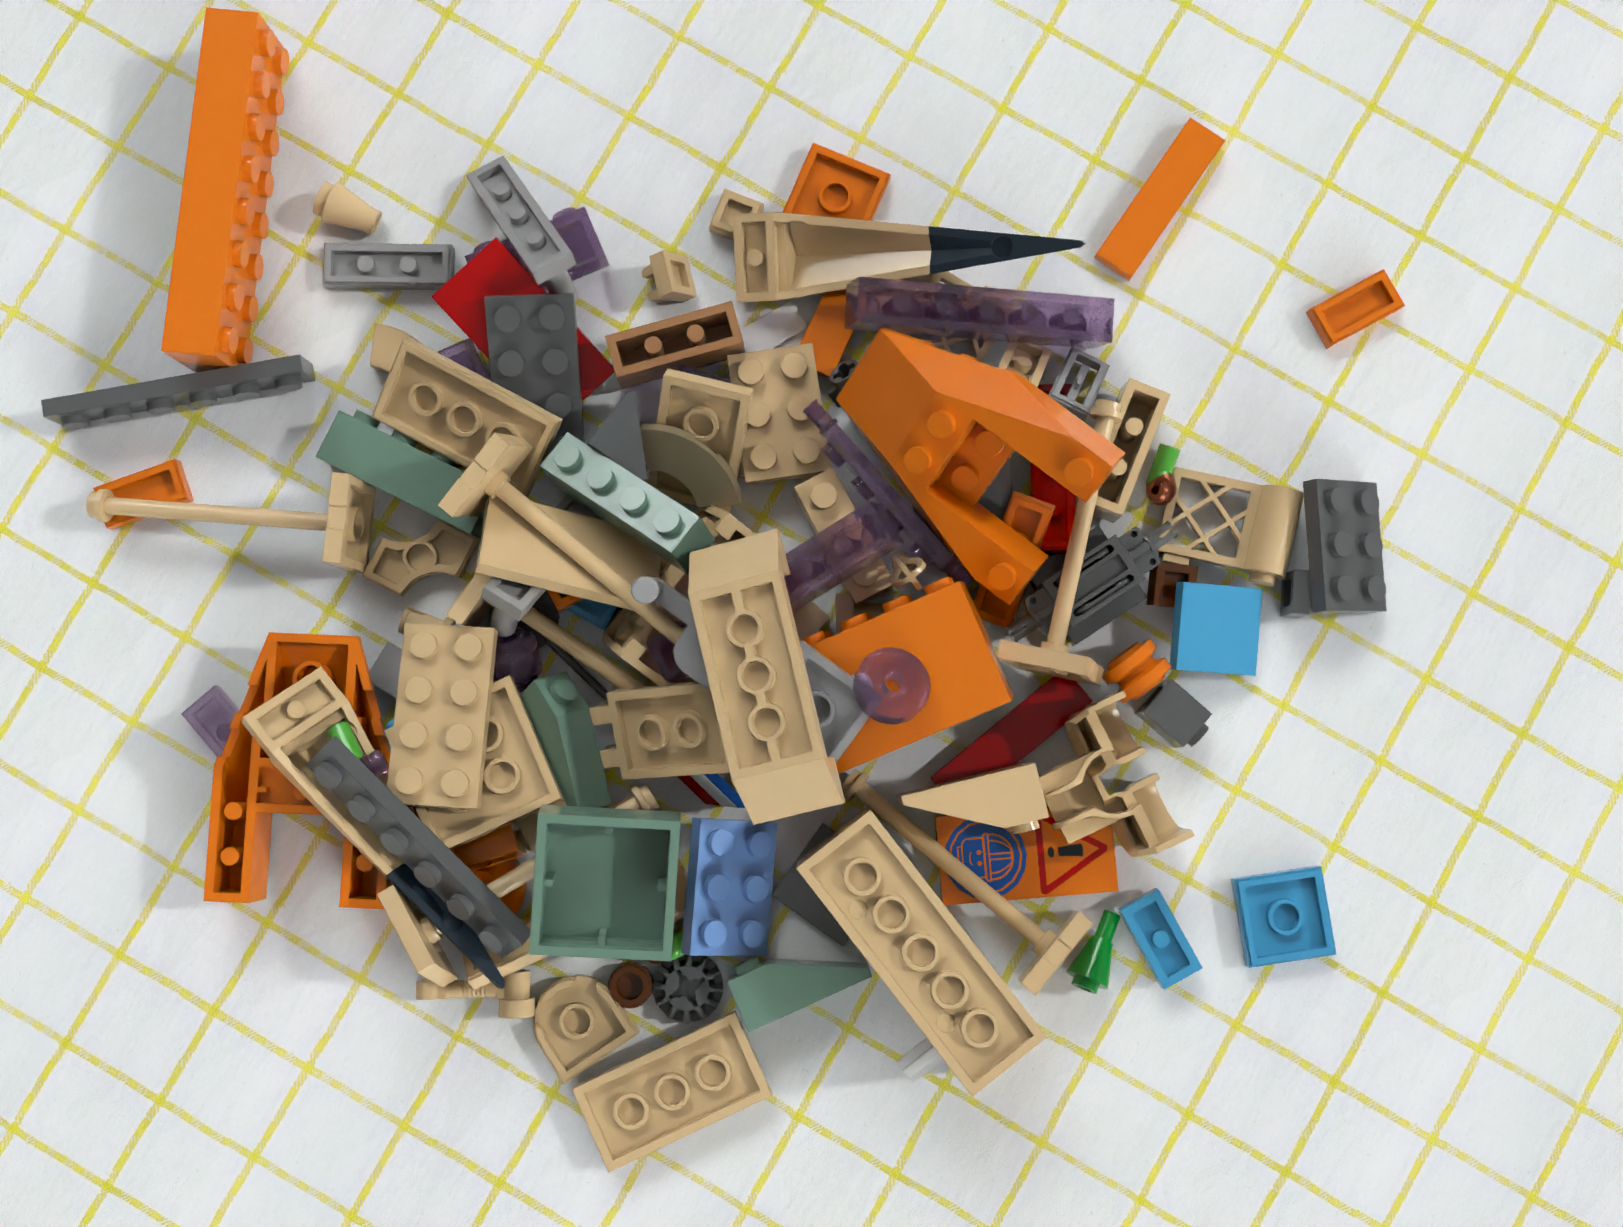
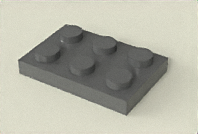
(1344, 546)

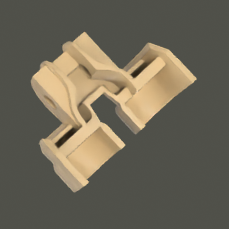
(1080, 798)

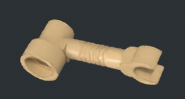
(513, 998)

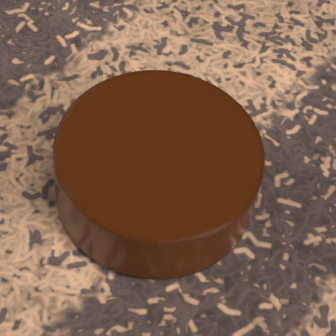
(630, 984)

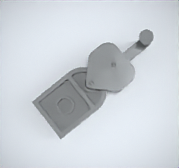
(830, 684)

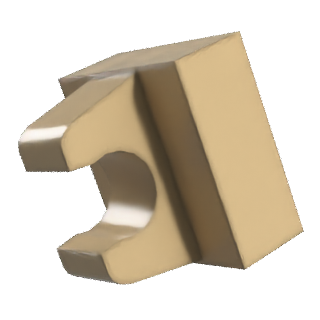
(671, 277)

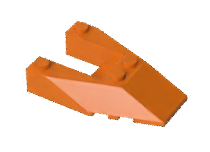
(948, 431)
(252, 789)

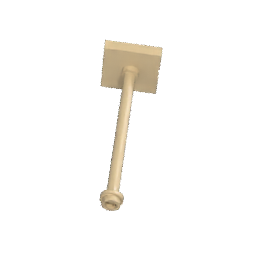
(490, 476)
(345, 526)
(471, 610)
(1052, 656)
(422, 937)
(1049, 946)

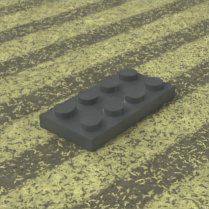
(538, 353)

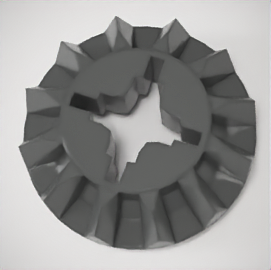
(707, 993)

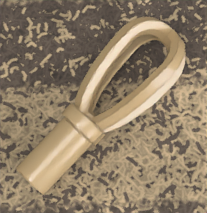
(904, 566)

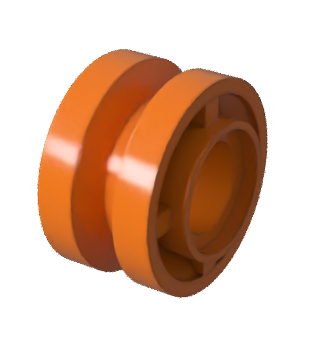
(1136, 670)

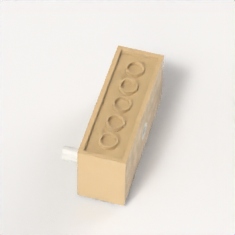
(920, 955)

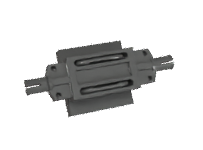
(1105, 584)

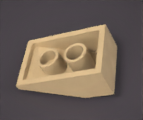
(999, 798)

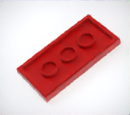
(500, 273)

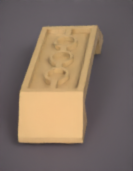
(760, 679)

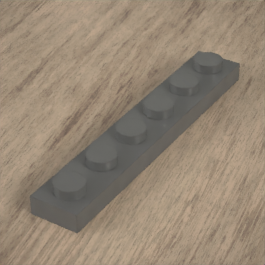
(164, 394)
(418, 848)

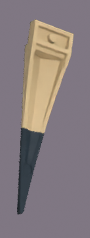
(812, 255)
(291, 733)

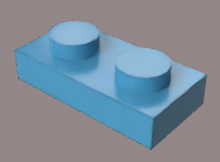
(1159, 938)

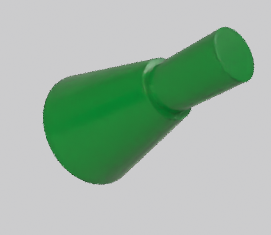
(1093, 963)

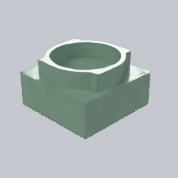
(604, 883)

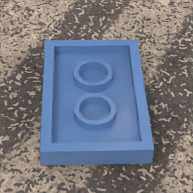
(729, 888)

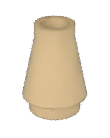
(344, 208)

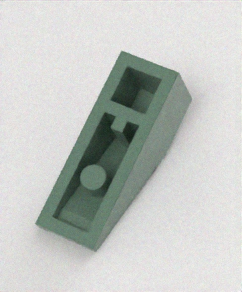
(567, 739)
(782, 986)

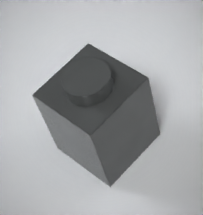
(1175, 714)

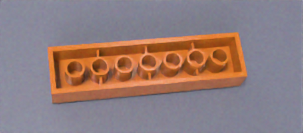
(225, 192)

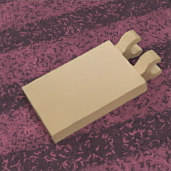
(662, 731)

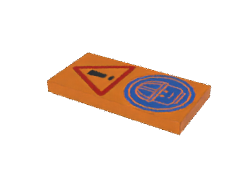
(1026, 862)

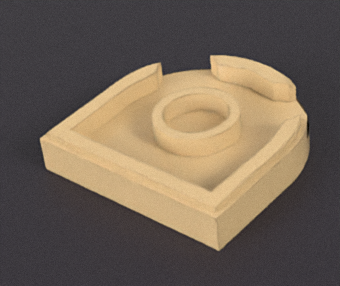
(579, 1024)

